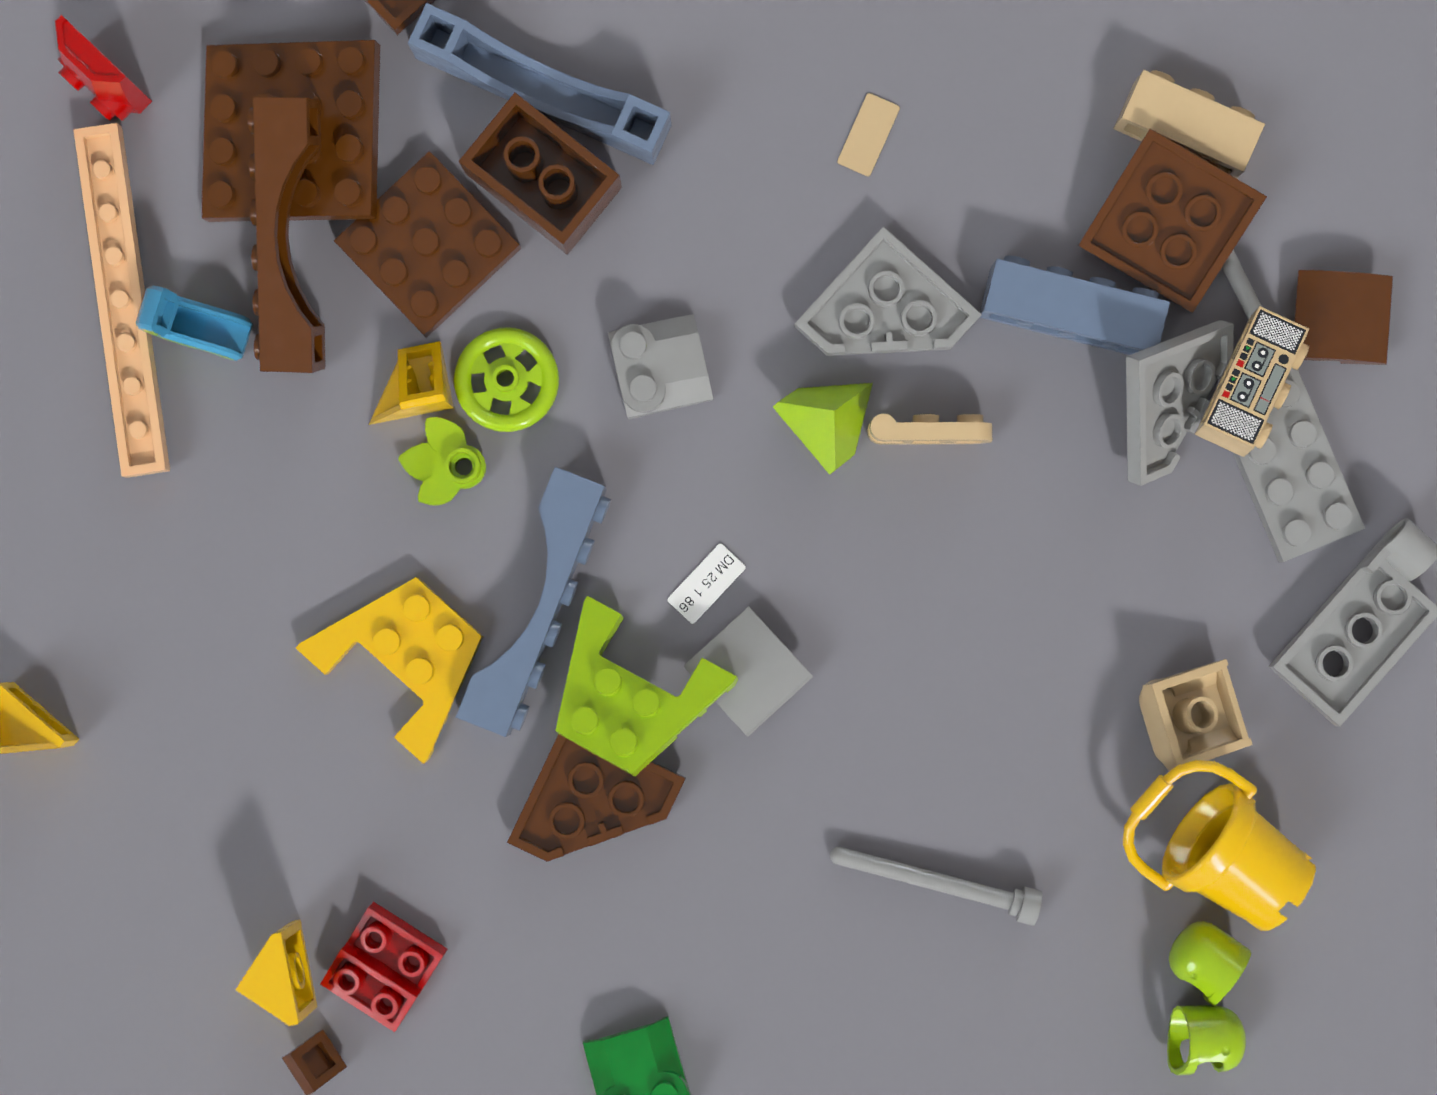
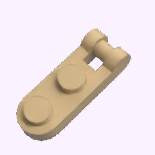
(928, 430)

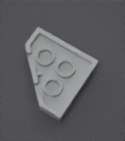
(886, 305)
(1169, 395)

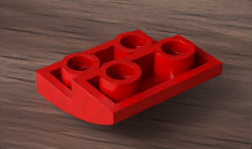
(383, 966)

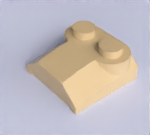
(1193, 715)

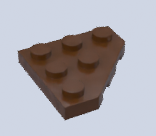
(589, 801)

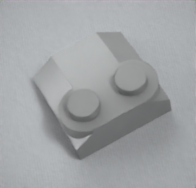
(660, 366)

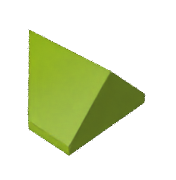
(827, 420)

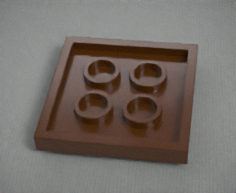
(1172, 220)
(428, 244)

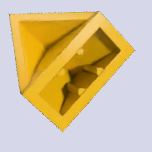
(416, 385)
(27, 724)

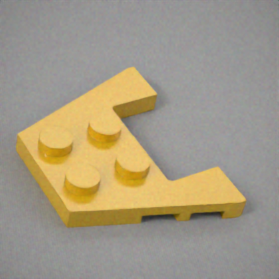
(418, 642)

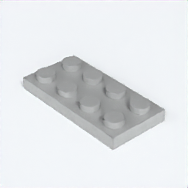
(1298, 480)

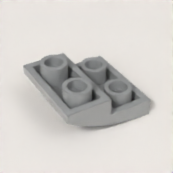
(764, 670)

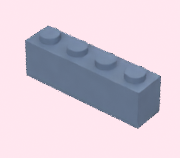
(1073, 308)

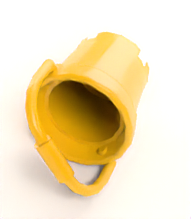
(1225, 849)

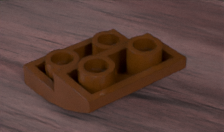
(1345, 315)

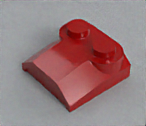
(90, 68)

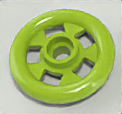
(479, 404)

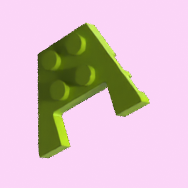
(620, 712)

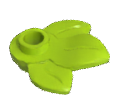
(438, 460)

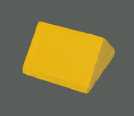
(282, 976)

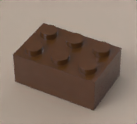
(541, 173)

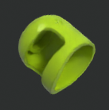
(1208, 959)
(1213, 1037)

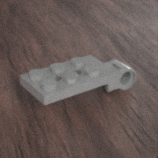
(1386, 598)

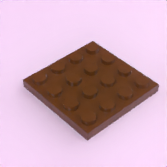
(341, 173)

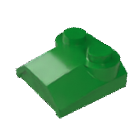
(637, 1062)

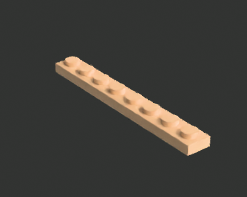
(119, 299)

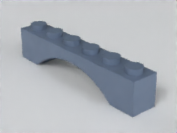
(592, 110)
(498, 691)

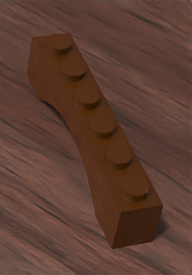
(284, 142)

